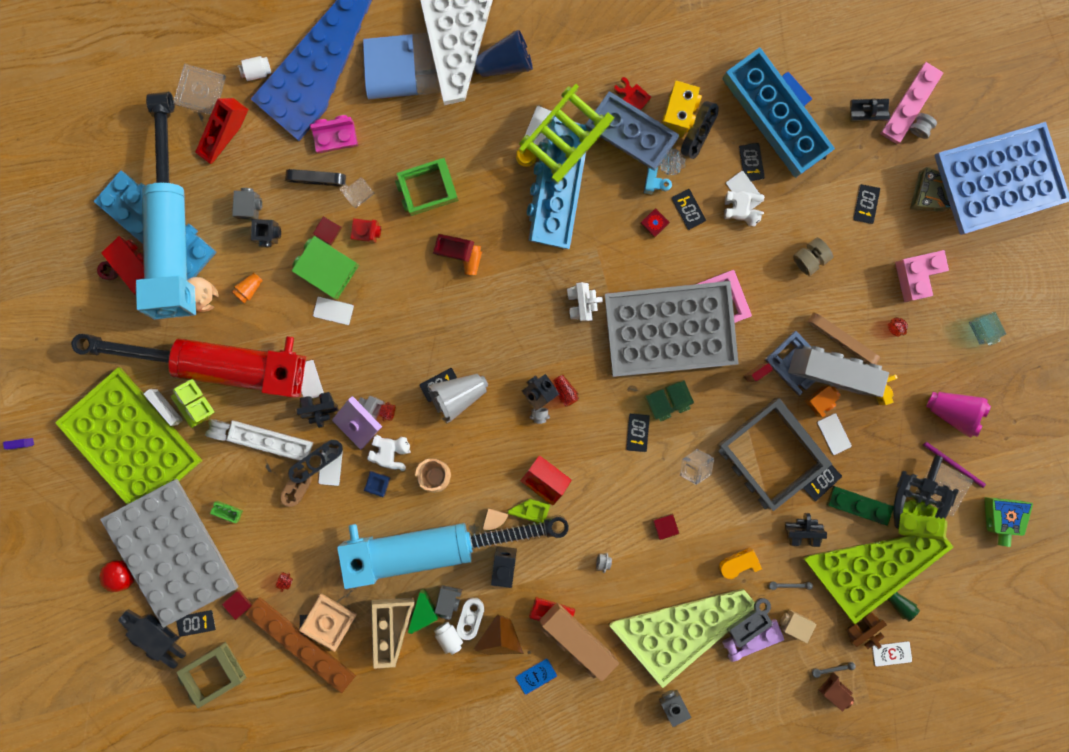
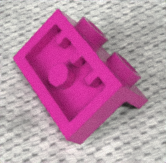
(334, 134)

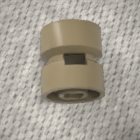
(816, 254)

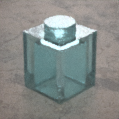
(988, 328)

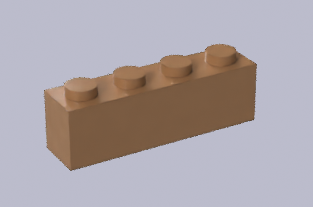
(579, 642)

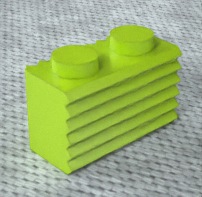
(923, 526)

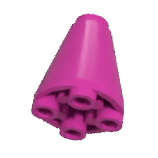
(960, 411)

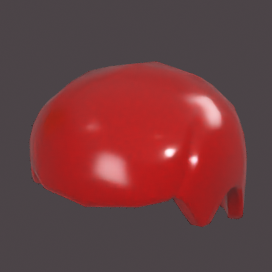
(116, 576)

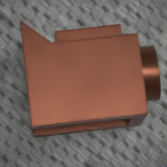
(837, 692)

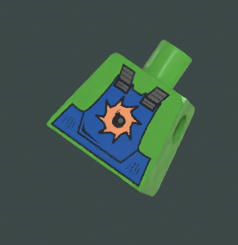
(1007, 518)

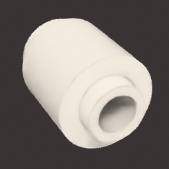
(254, 68)
(448, 638)

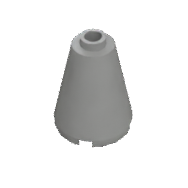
(457, 395)

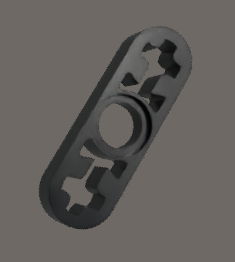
(704, 121)
(315, 177)
(325, 447)

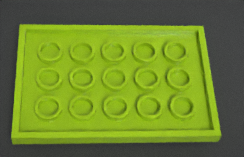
(127, 438)

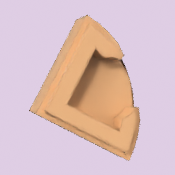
(494, 519)

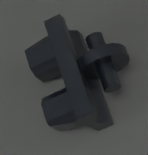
(869, 110)
(308, 409)
(805, 528)

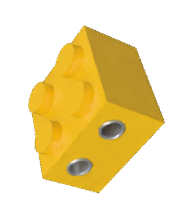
(681, 105)

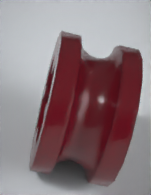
(102, 267)

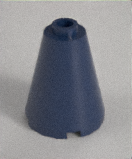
(505, 57)

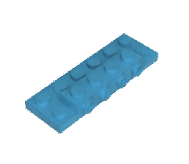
(124, 203)
(552, 204)

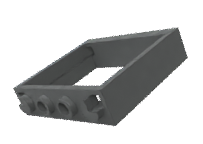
(800, 433)

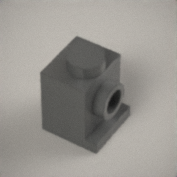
(447, 601)

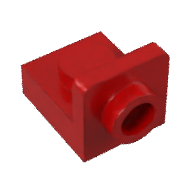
(365, 230)

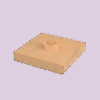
(328, 622)

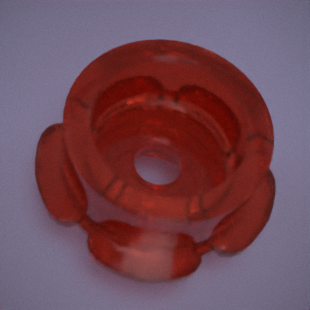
(898, 326)
(387, 411)
(284, 581)

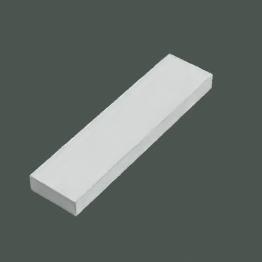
(268, 440)

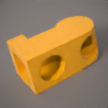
(739, 562)

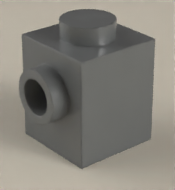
(246, 204)
(674, 707)

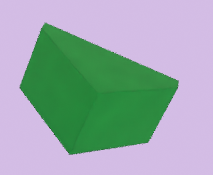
(424, 613)

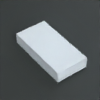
(163, 407)

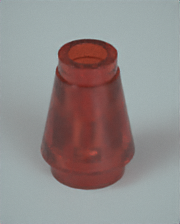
(568, 394)

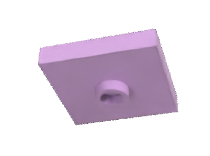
(356, 423)

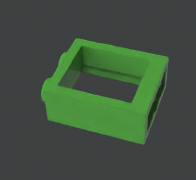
(401, 184)

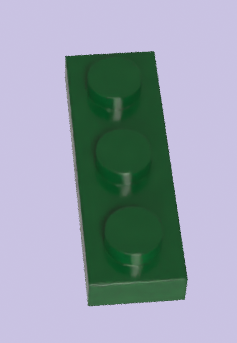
(860, 505)

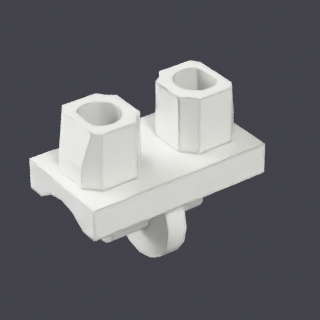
(586, 299)

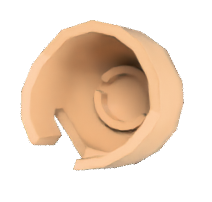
(203, 293)
(433, 475)

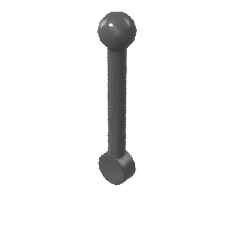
(773, 585)
(817, 673)

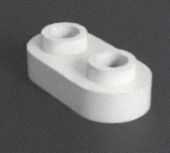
(470, 618)

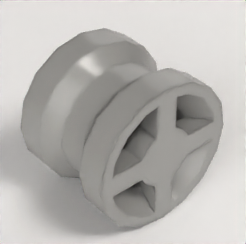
(923, 125)
(217, 429)

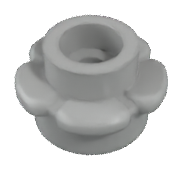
(540, 415)
(603, 562)

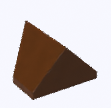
(499, 638)

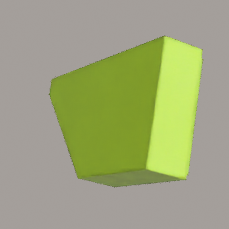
(914, 508)
(531, 510)

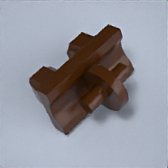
(874, 625)

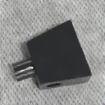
(504, 567)

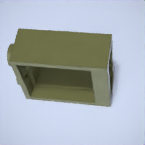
(229, 665)

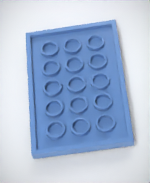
(1002, 178)

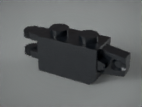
(152, 637)

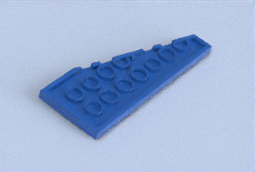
(307, 78)

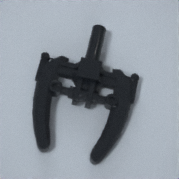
(927, 488)

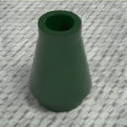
(905, 607)

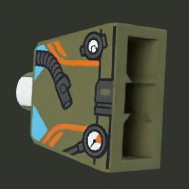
(930, 192)

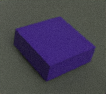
(21, 443)

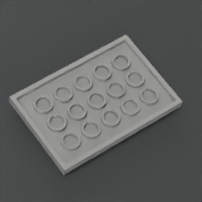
(671, 328)
(169, 553)

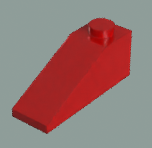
(221, 128)

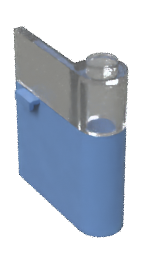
(399, 66)

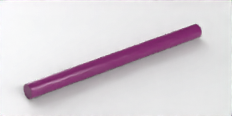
(954, 464)

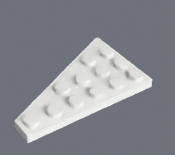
(455, 40)

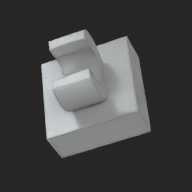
(372, 405)

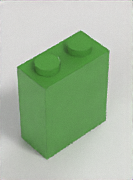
(324, 267)

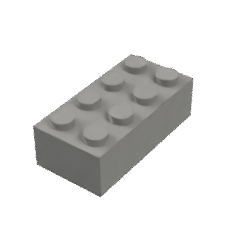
(839, 371)

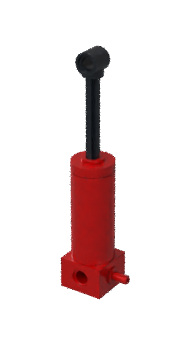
(215, 363)

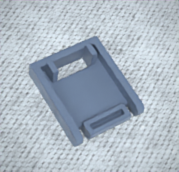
(782, 366)

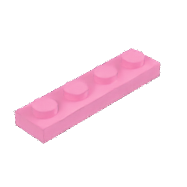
(911, 103)

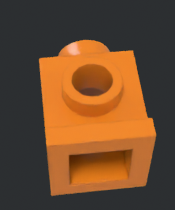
(823, 400)

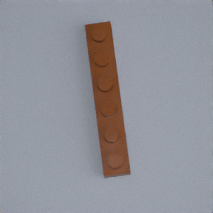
(300, 645)

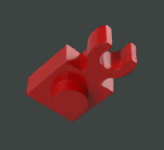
(635, 96)

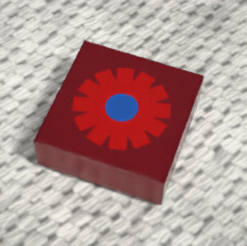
(655, 223)

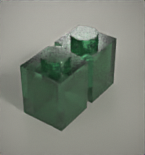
(678, 395)

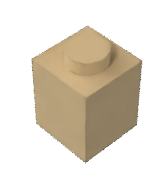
(797, 625)

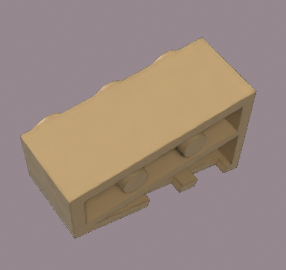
(389, 625)

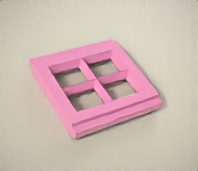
(737, 294)

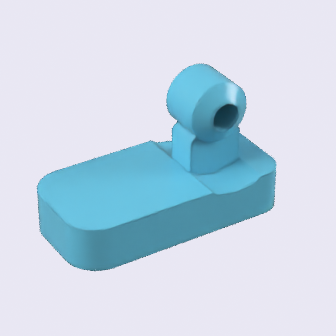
(655, 183)

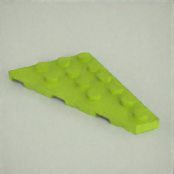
(872, 572)

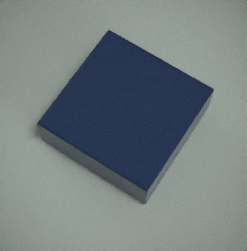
(377, 484)

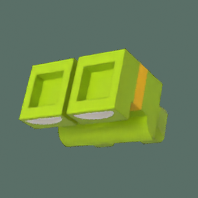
(190, 404)

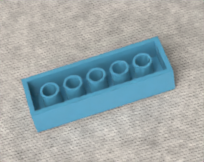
(777, 112)

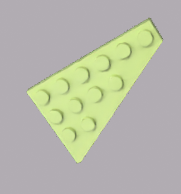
(677, 635)

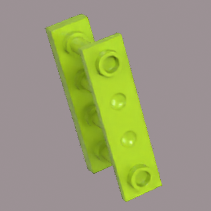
(586, 138)

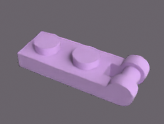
(765, 639)

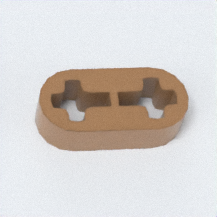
(301, 490)

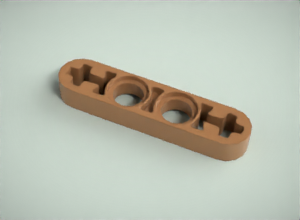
(843, 339)

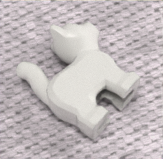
(741, 204)
(387, 451)

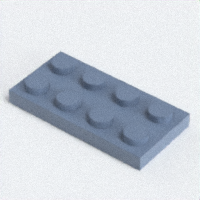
(635, 131)

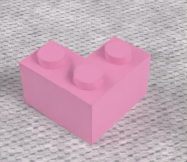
(915, 274)

